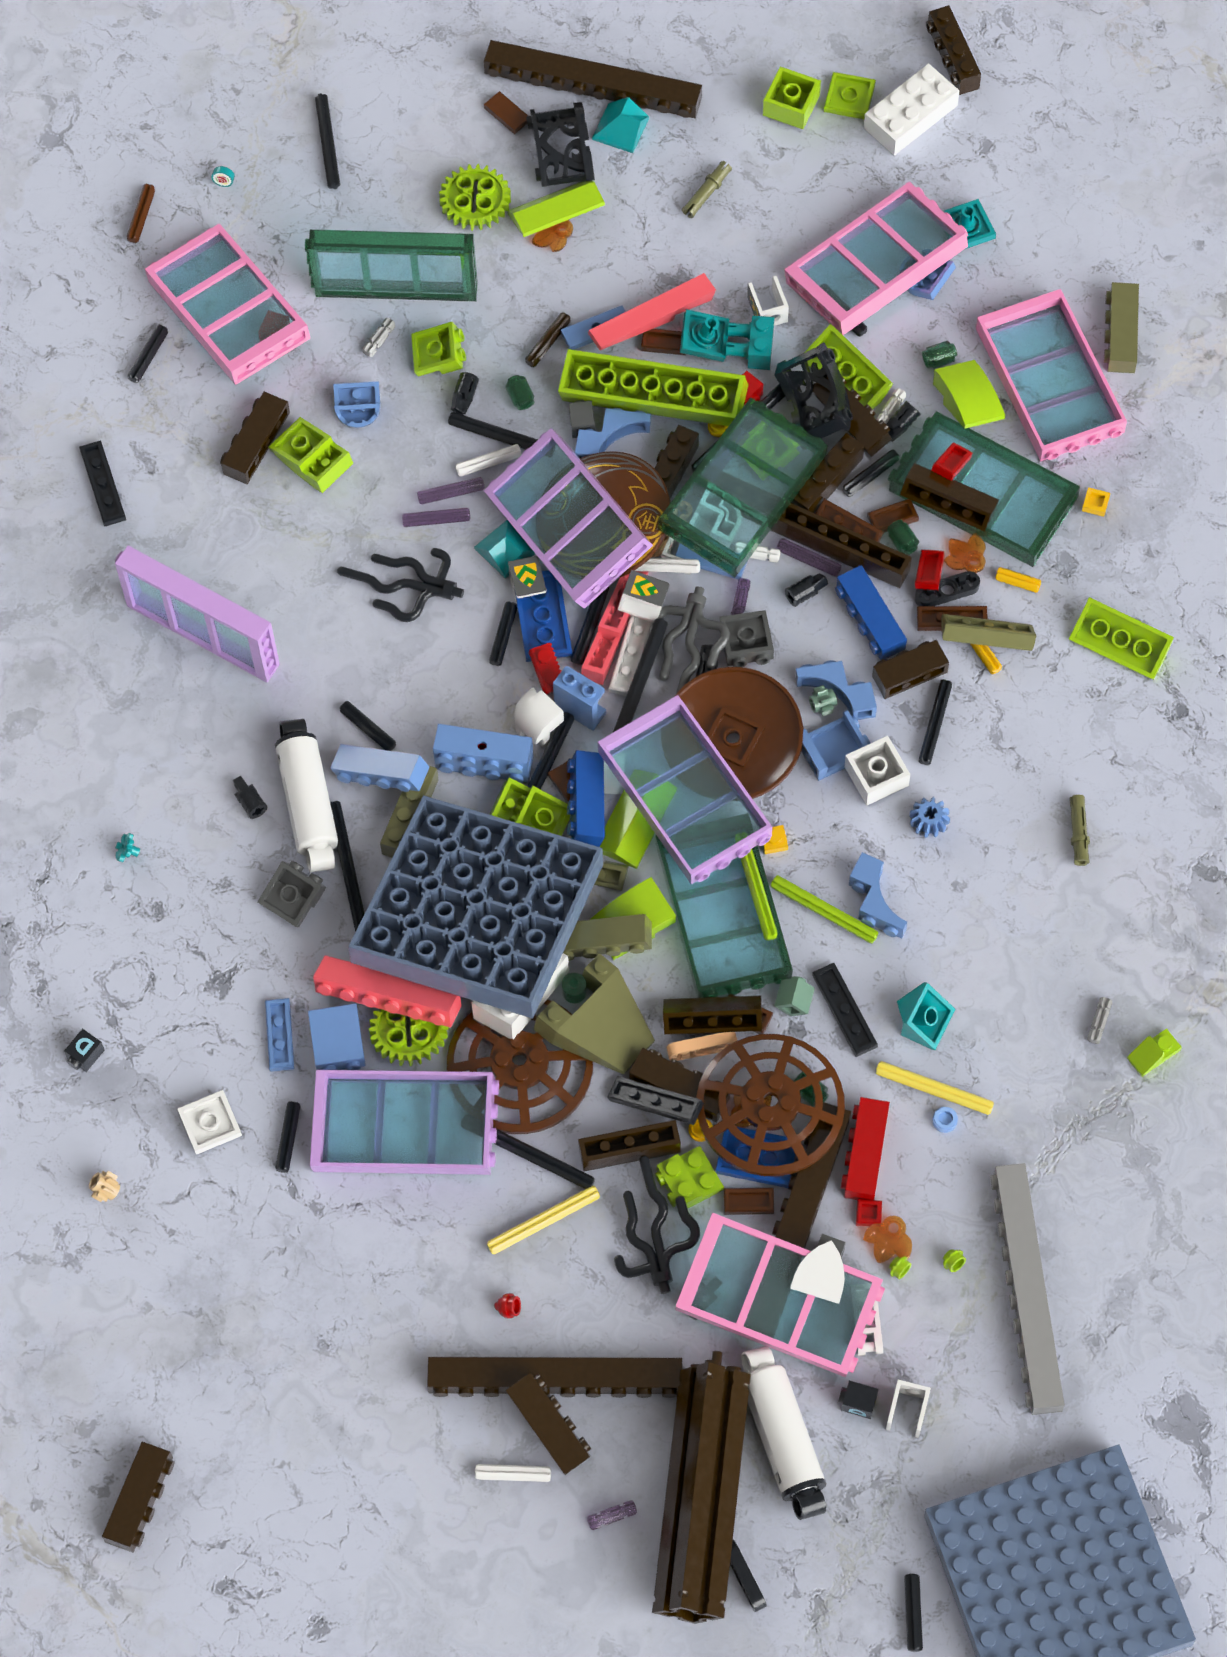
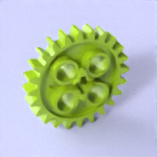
(495, 198)
(385, 1030)

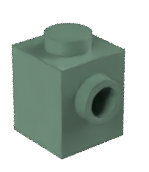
(794, 996)

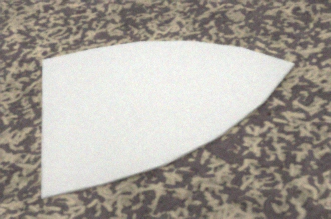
(821, 1273)

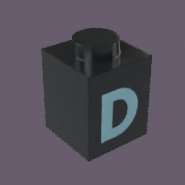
(83, 1051)
(858, 1399)

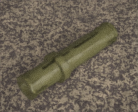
(712, 182)
(1079, 837)

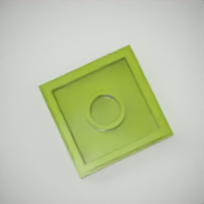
(849, 95)

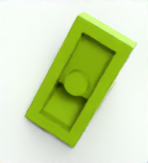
(1153, 1052)

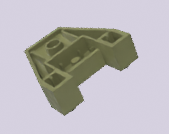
(605, 1026)

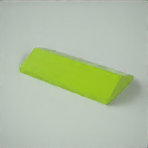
(556, 207)
(854, 367)
(1121, 638)
(626, 833)

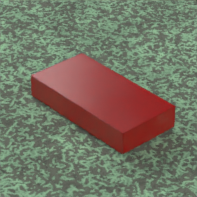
(952, 461)
(929, 569)

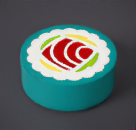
(223, 176)

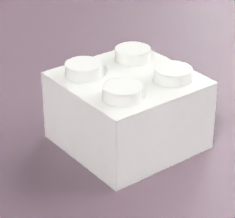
(877, 770)

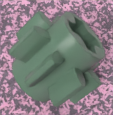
(822, 700)

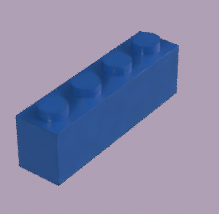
(871, 613)
(586, 797)

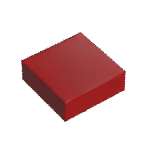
(868, 1212)

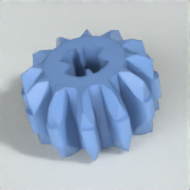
(928, 809)

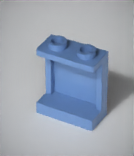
(579, 697)
(829, 745)
(337, 1038)

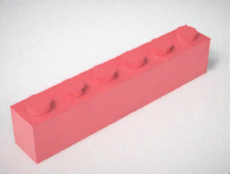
(385, 992)

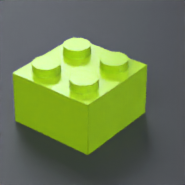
(791, 97)

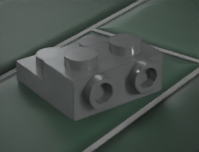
(749, 639)
(292, 892)

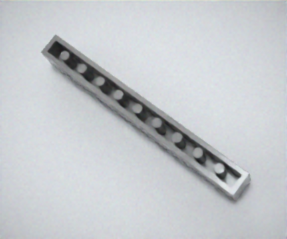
(1028, 1289)

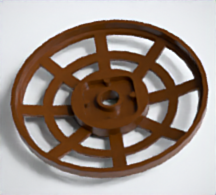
(524, 1075)
(771, 1117)

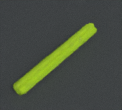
(759, 896)
(824, 909)

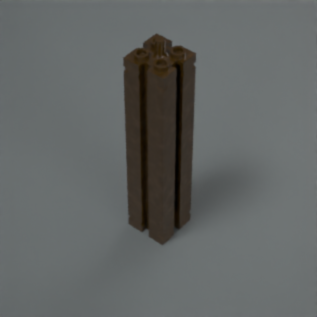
(701, 1492)

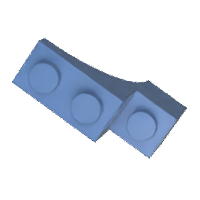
(616, 425)
(856, 697)
(874, 909)

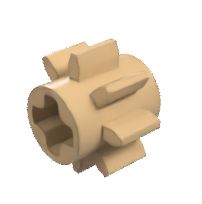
(104, 1186)

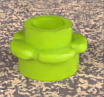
(954, 1260)
(899, 1267)

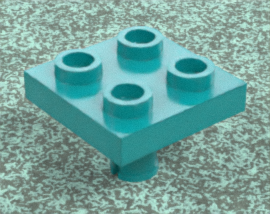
(974, 220)
(704, 335)

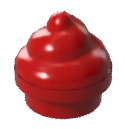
(508, 1305)

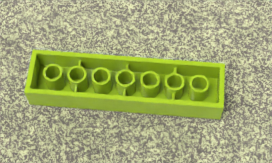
(652, 387)

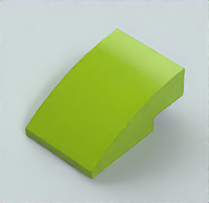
(968, 394)
(311, 454)
(530, 807)
(641, 899)

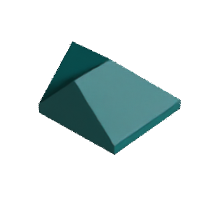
(621, 125)
(503, 546)
(925, 1015)

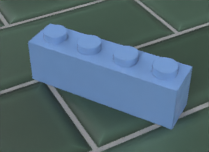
(379, 768)

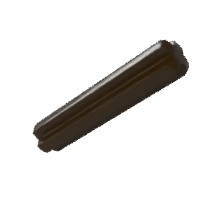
(547, 339)

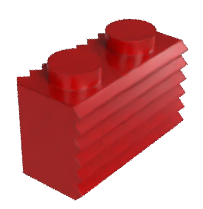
(545, 666)

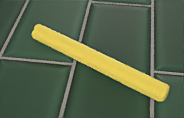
(934, 1087)
(543, 1220)

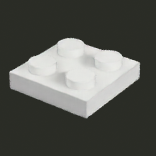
(209, 1122)

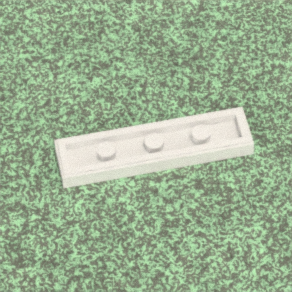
(630, 654)

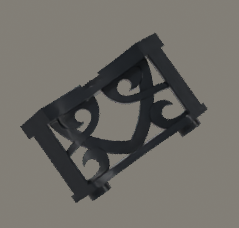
(548, 123)
(838, 400)

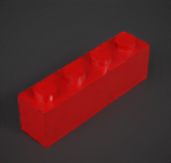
(866, 1149)

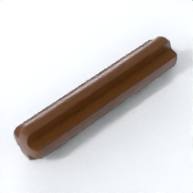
(140, 213)

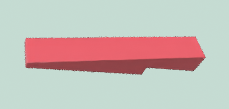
(653, 312)
(608, 636)

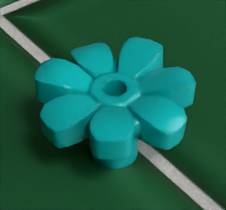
(125, 847)

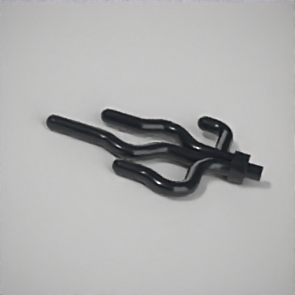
(431, 587)
(659, 1259)

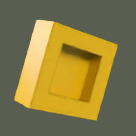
(1096, 502)
(777, 842)

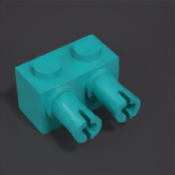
(759, 348)

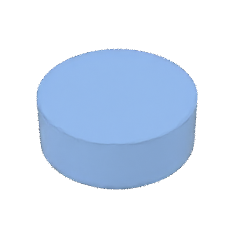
(945, 1119)

